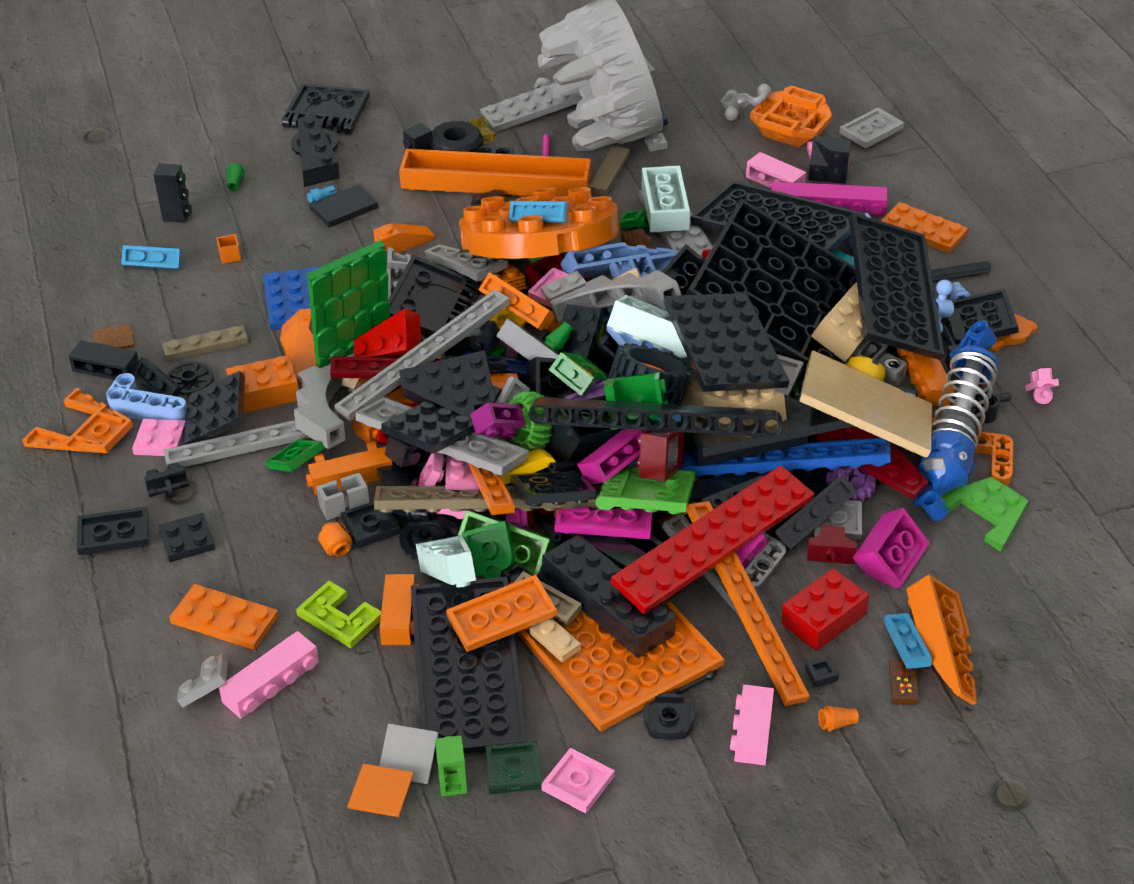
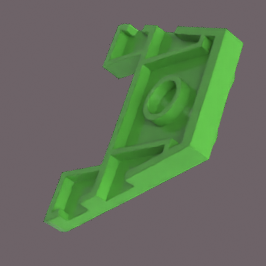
(993, 503)

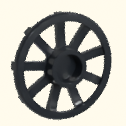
(190, 377)

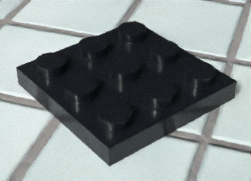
(989, 307)
(215, 408)
(428, 427)
(553, 487)

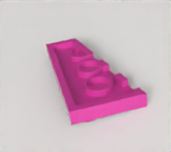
(612, 522)

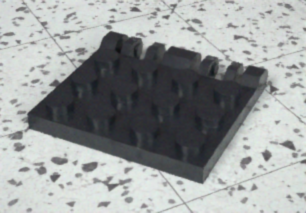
(329, 105)
(432, 293)

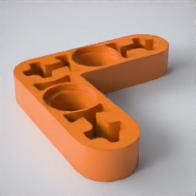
(992, 447)

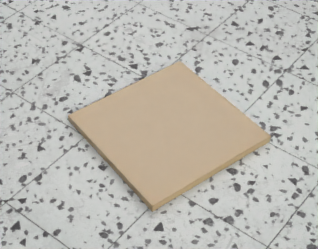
(868, 403)

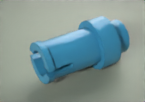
(317, 194)

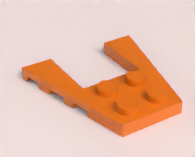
(95, 435)

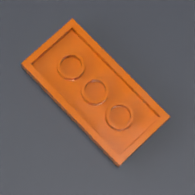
(938, 231)
(501, 613)
(224, 616)

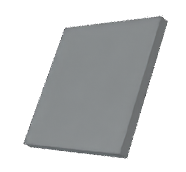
(409, 751)

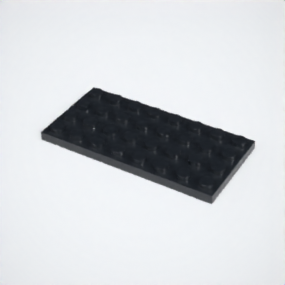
(817, 221)
(895, 286)
(461, 690)

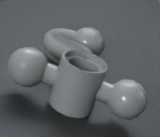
(735, 103)

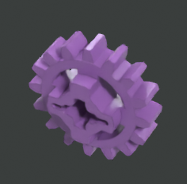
(858, 479)

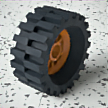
(641, 360)

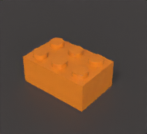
(267, 383)

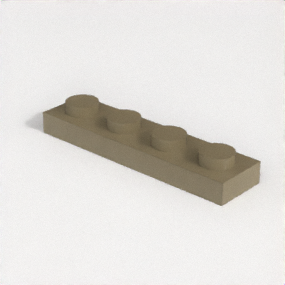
(204, 343)

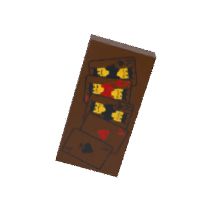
(903, 683)

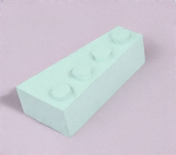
(447, 560)

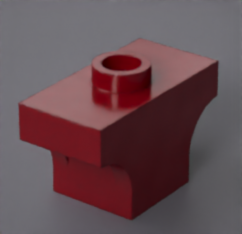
(831, 546)

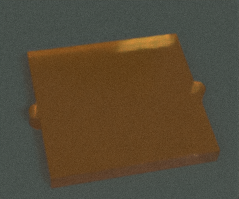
(115, 336)

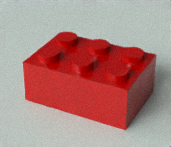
(824, 609)

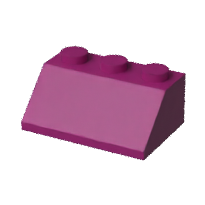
(892, 548)

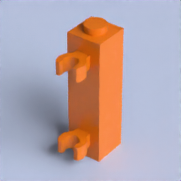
(341, 467)

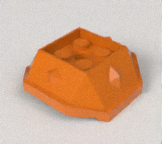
(792, 115)

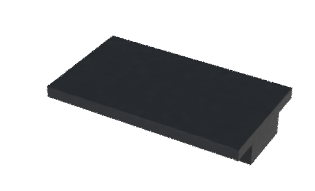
(800, 423)

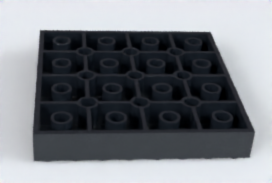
(784, 275)

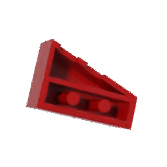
(390, 338)

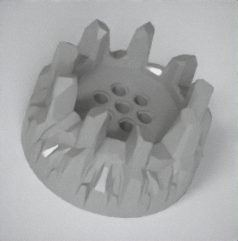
(607, 72)

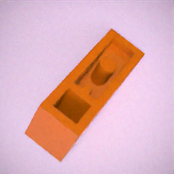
(403, 236)

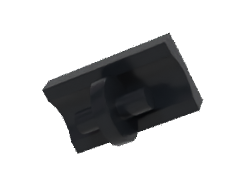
(166, 481)

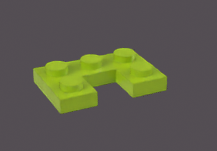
(322, 613)

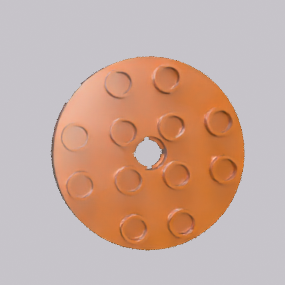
(490, 234)

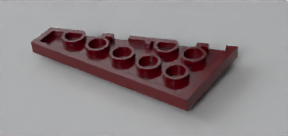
(898, 474)

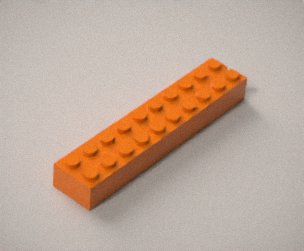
(490, 171)

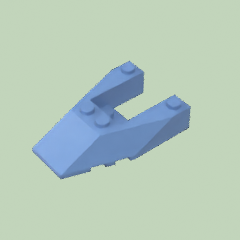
(616, 260)

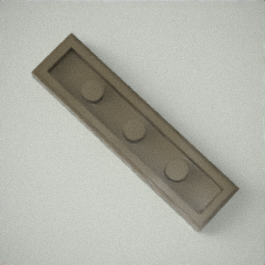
(609, 170)

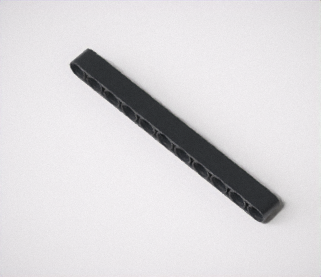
(666, 411)

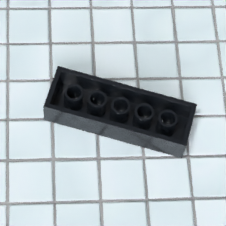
(585, 576)

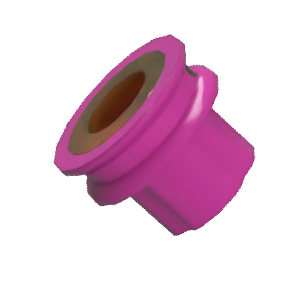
(522, 518)

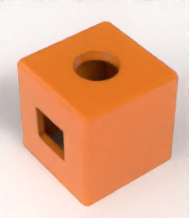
(228, 249)

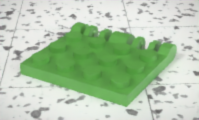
(632, 492)

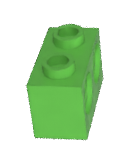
(451, 765)

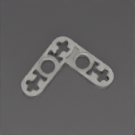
(763, 557)

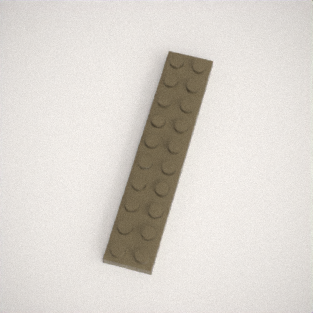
(437, 498)

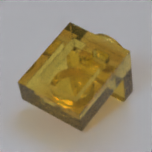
(487, 134)

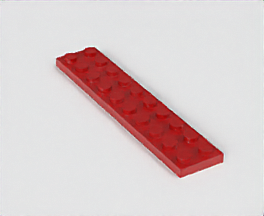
(711, 539)

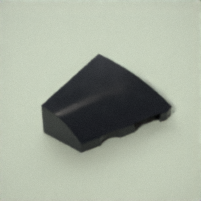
(396, 476)

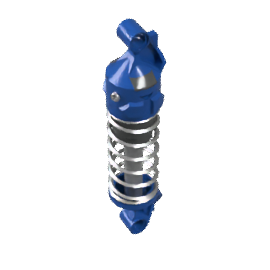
(957, 429)

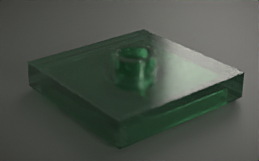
(513, 767)

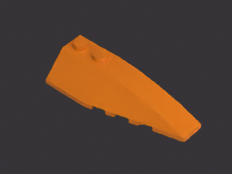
(944, 631)

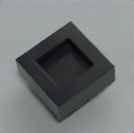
(821, 671)

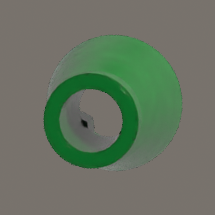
(234, 176)
(557, 339)

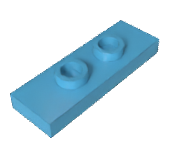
(549, 210)

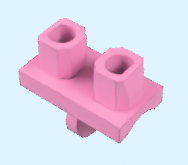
(1042, 383)

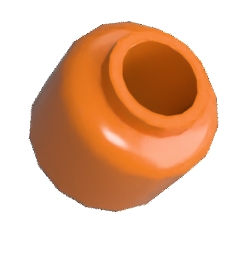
(335, 539)

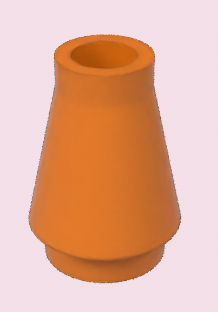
(837, 717)

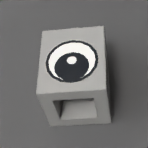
(895, 369)

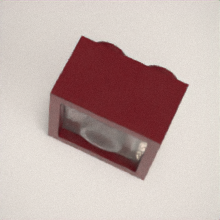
(660, 454)

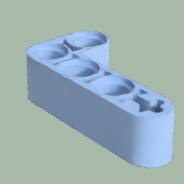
(141, 404)

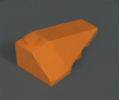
(299, 341)

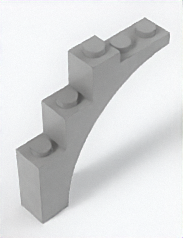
(603, 292)
(313, 411)

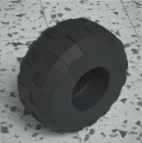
(456, 137)

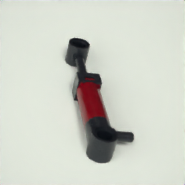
(991, 413)

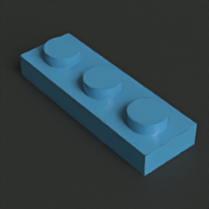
(151, 257)
(907, 640)

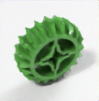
(532, 435)

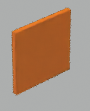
(380, 790)

